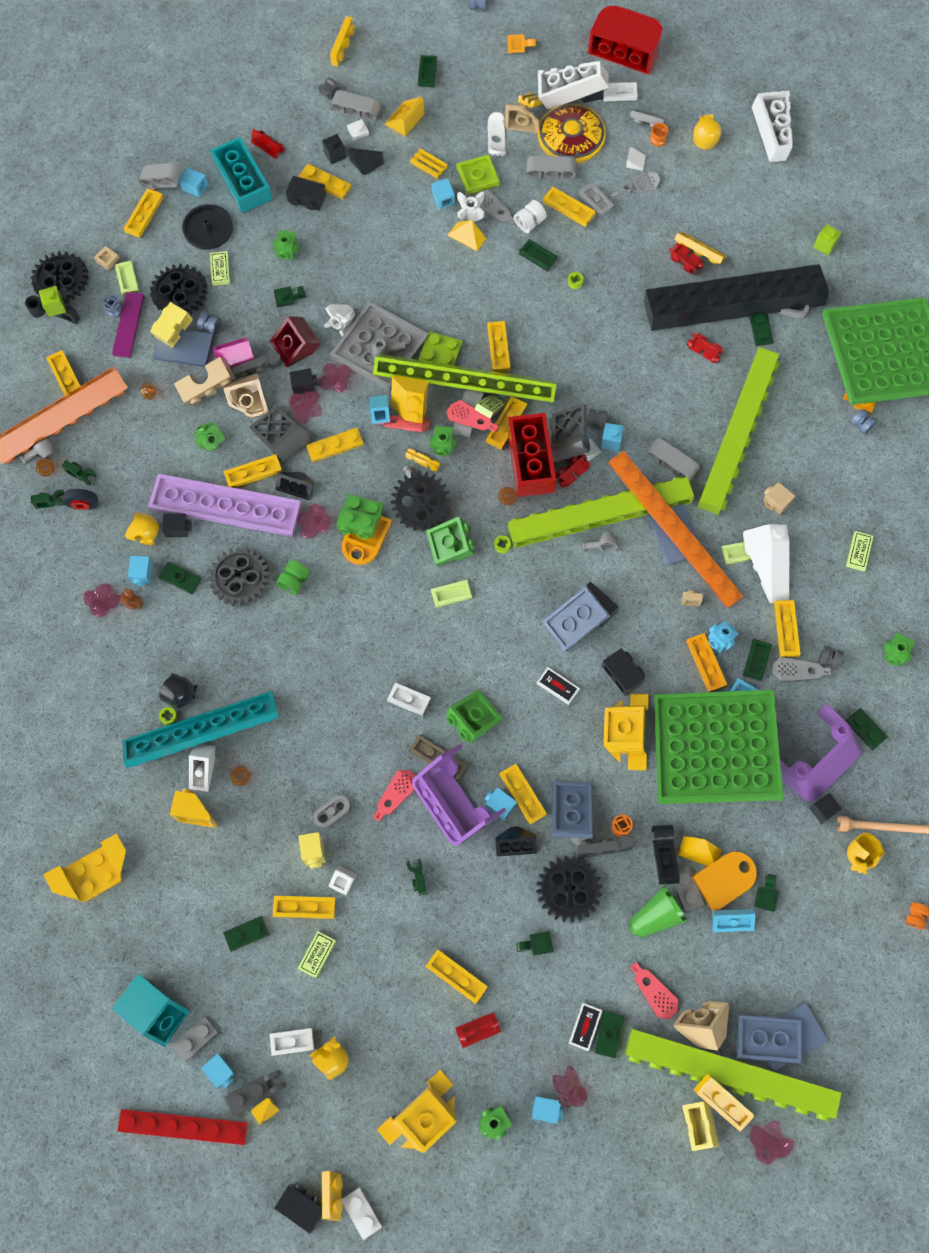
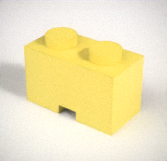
(170, 324)
(312, 850)
(701, 1126)

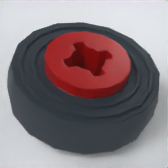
(80, 499)

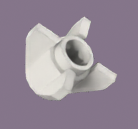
(471, 207)
(341, 317)

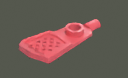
(472, 418)
(407, 425)
(395, 795)
(653, 990)

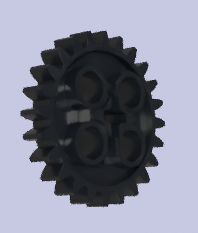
(75, 276)
(179, 289)
(409, 513)
(587, 888)

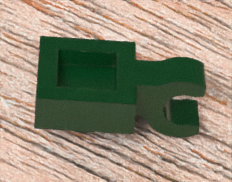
(286, 295)
(76, 471)
(45, 500)
(418, 883)
(766, 897)
(539, 944)

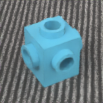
(722, 636)

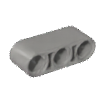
(356, 105)
(551, 167)
(161, 175)
(472, 398)
(672, 459)

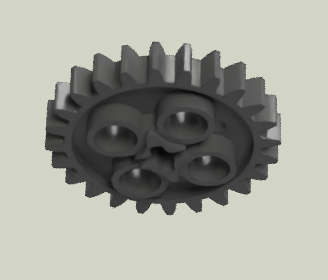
(248, 589)

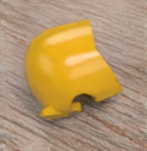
(707, 132)
(143, 527)
(865, 852)
(331, 1059)

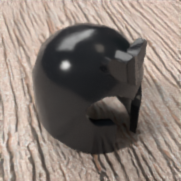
(177, 691)

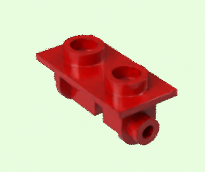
(266, 144)
(680, 255)
(711, 350)
(576, 465)
(478, 1030)

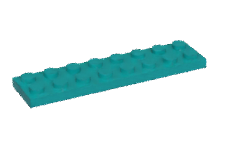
(199, 729)

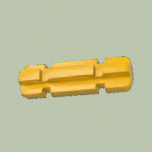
(422, 459)

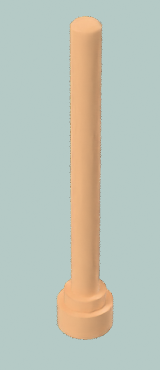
(848, 824)

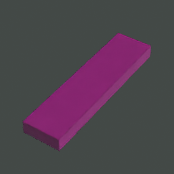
(128, 325)

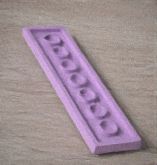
(225, 505)

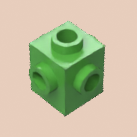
(286, 245)
(208, 436)
(443, 441)
(898, 650)
(503, 1123)

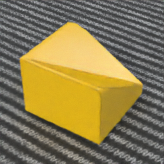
(264, 1110)

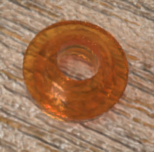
(148, 391)
(45, 462)
(507, 500)
(233, 776)

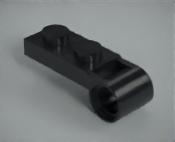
(33, 301)
(665, 854)

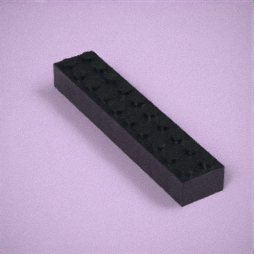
(735, 297)

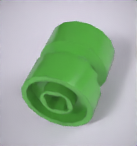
(293, 576)

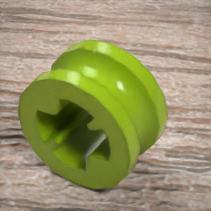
(579, 283)
(505, 539)
(172, 712)

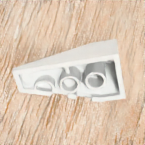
(770, 555)

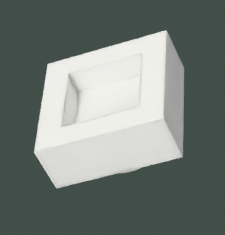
(357, 130)

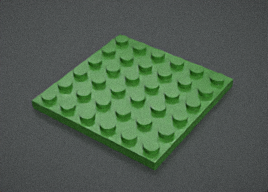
(881, 349)
(717, 747)

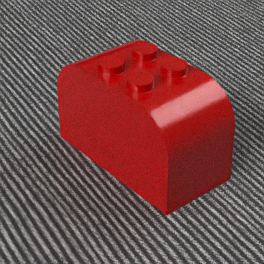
(626, 38)
(531, 455)

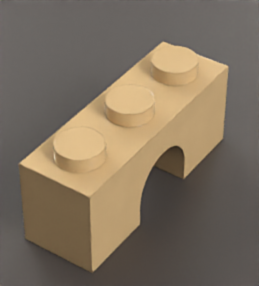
(218, 376)

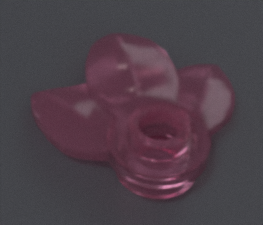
(332, 375)
(307, 407)
(310, 519)
(101, 596)
(569, 1089)
(771, 1139)

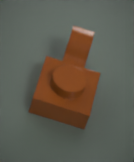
(130, 600)

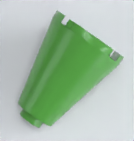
(657, 914)

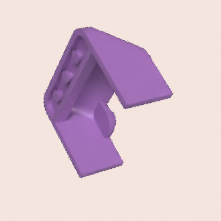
(813, 782)
(448, 801)

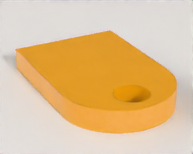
(368, 547)
(723, 880)

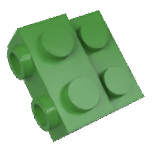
(360, 517)
(450, 541)
(473, 716)

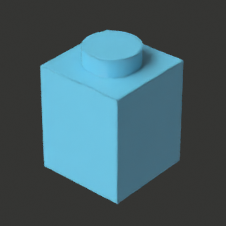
(193, 182)
(443, 193)
(379, 409)
(612, 436)
(140, 570)
(498, 800)
(219, 1071)
(547, 1110)

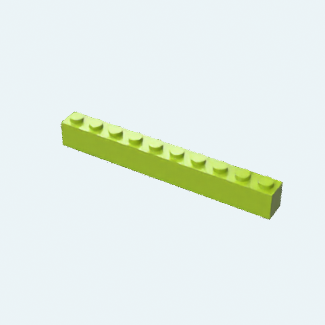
(466, 377)
(738, 431)
(593, 513)
(733, 1074)

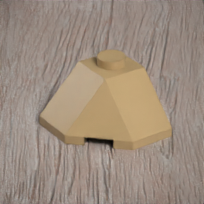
(520, 118)
(246, 396)
(705, 1026)

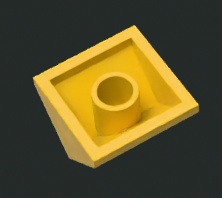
(406, 116)

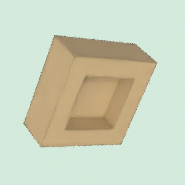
(106, 258)
(691, 598)

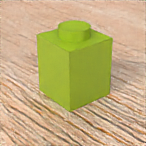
(827, 239)
(52, 301)

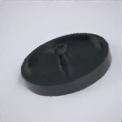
(207, 227)

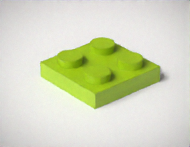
(477, 174)
(440, 349)

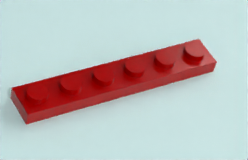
(182, 1127)

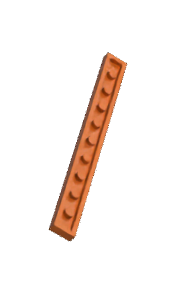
(675, 529)

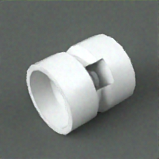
(530, 216)

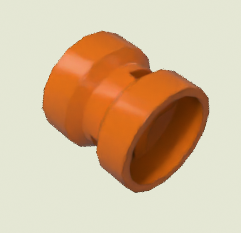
(659, 134)
(619, 829)
(917, 916)

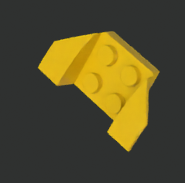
(626, 729)
(90, 874)
(424, 1118)

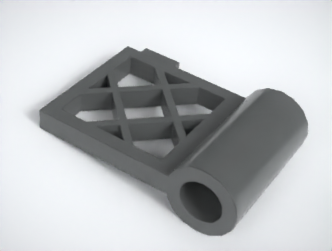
(288, 441)
(571, 444)

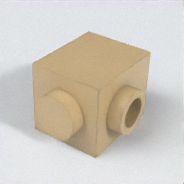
(778, 498)

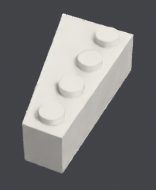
(569, 84)
(774, 121)

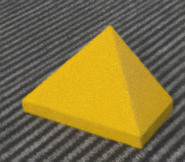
(468, 234)
(699, 850)

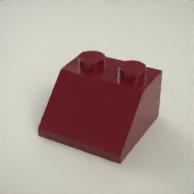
(294, 340)

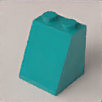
(150, 1010)

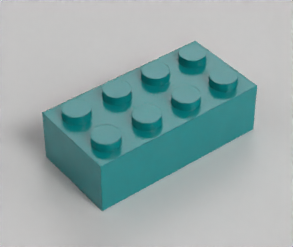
(241, 174)

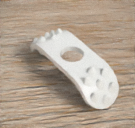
(496, 127)

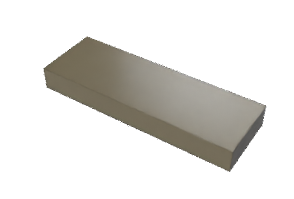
(429, 752)

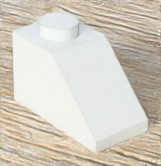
(201, 767)

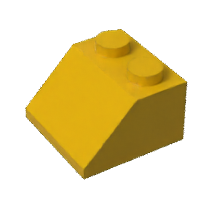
(409, 398)
(190, 809)

